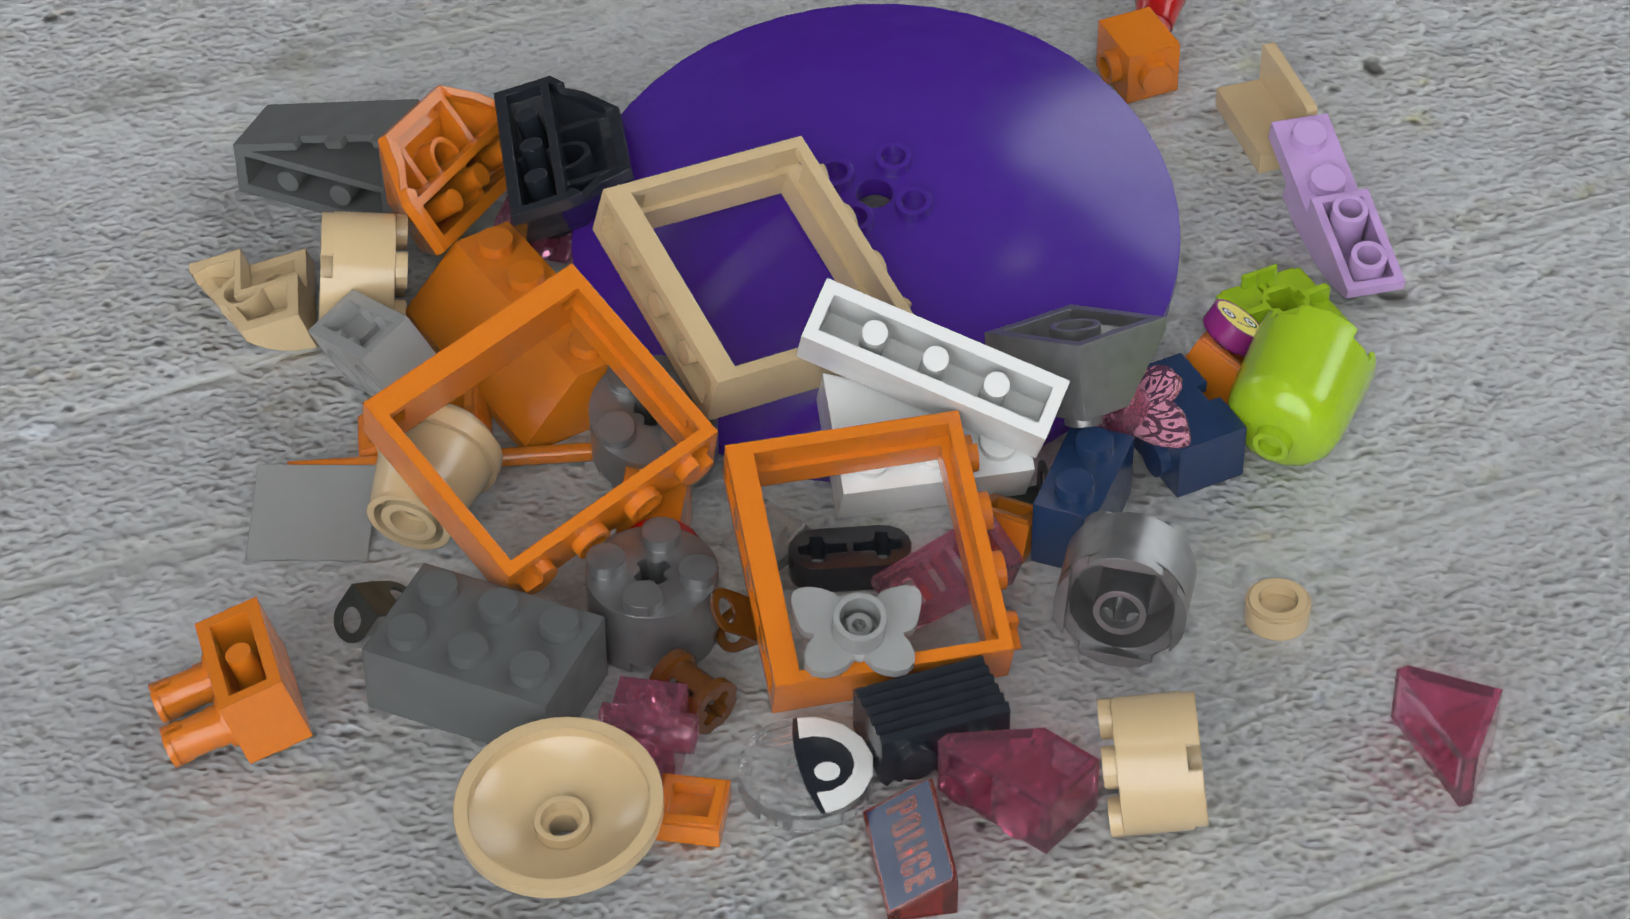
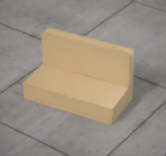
(1256, 103)

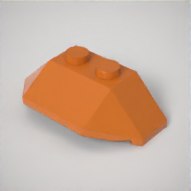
(443, 165)

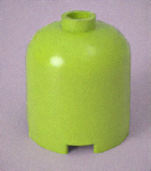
(1300, 385)

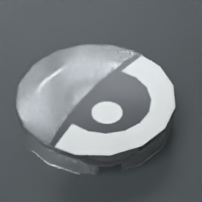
(805, 773)

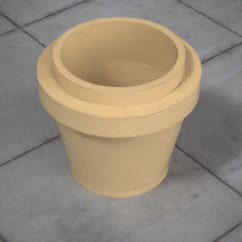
(460, 452)

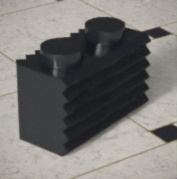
(912, 712)

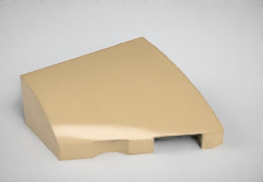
(264, 301)

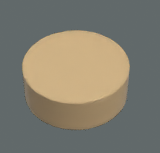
(1277, 609)

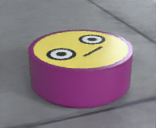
(1230, 326)

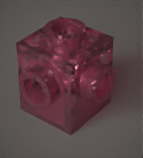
(656, 717)

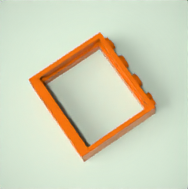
(489, 348)
(852, 450)

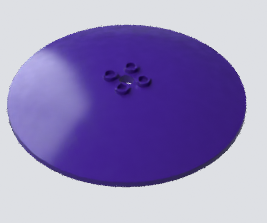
(1000, 162)

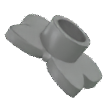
(857, 629)

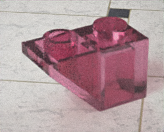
(1021, 781)

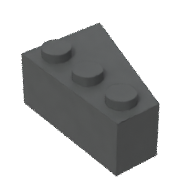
(319, 154)

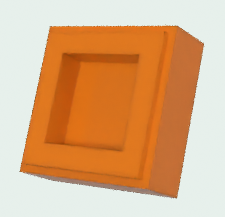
(694, 809)

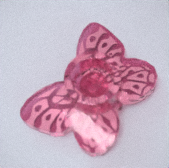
(1152, 411)

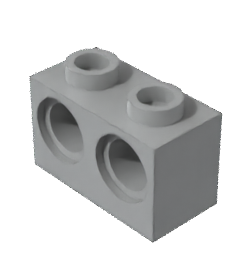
(370, 342)

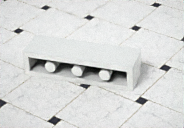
(931, 367)

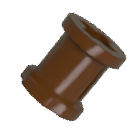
(683, 667)

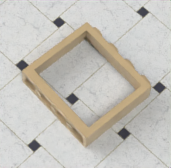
(626, 233)

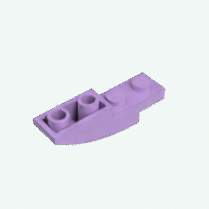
(1330, 211)

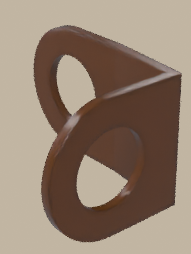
(742, 622)

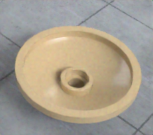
(552, 781)

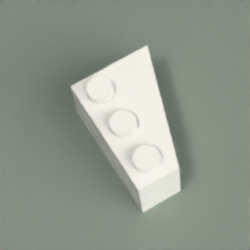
(907, 486)

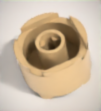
(362, 256)
(1152, 763)

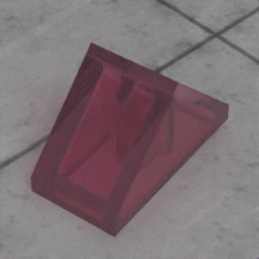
(1448, 725)

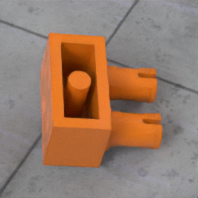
(251, 688)

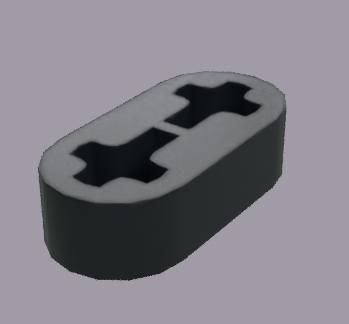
(847, 556)

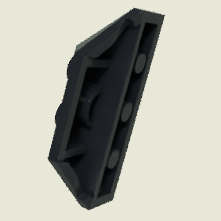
(558, 155)

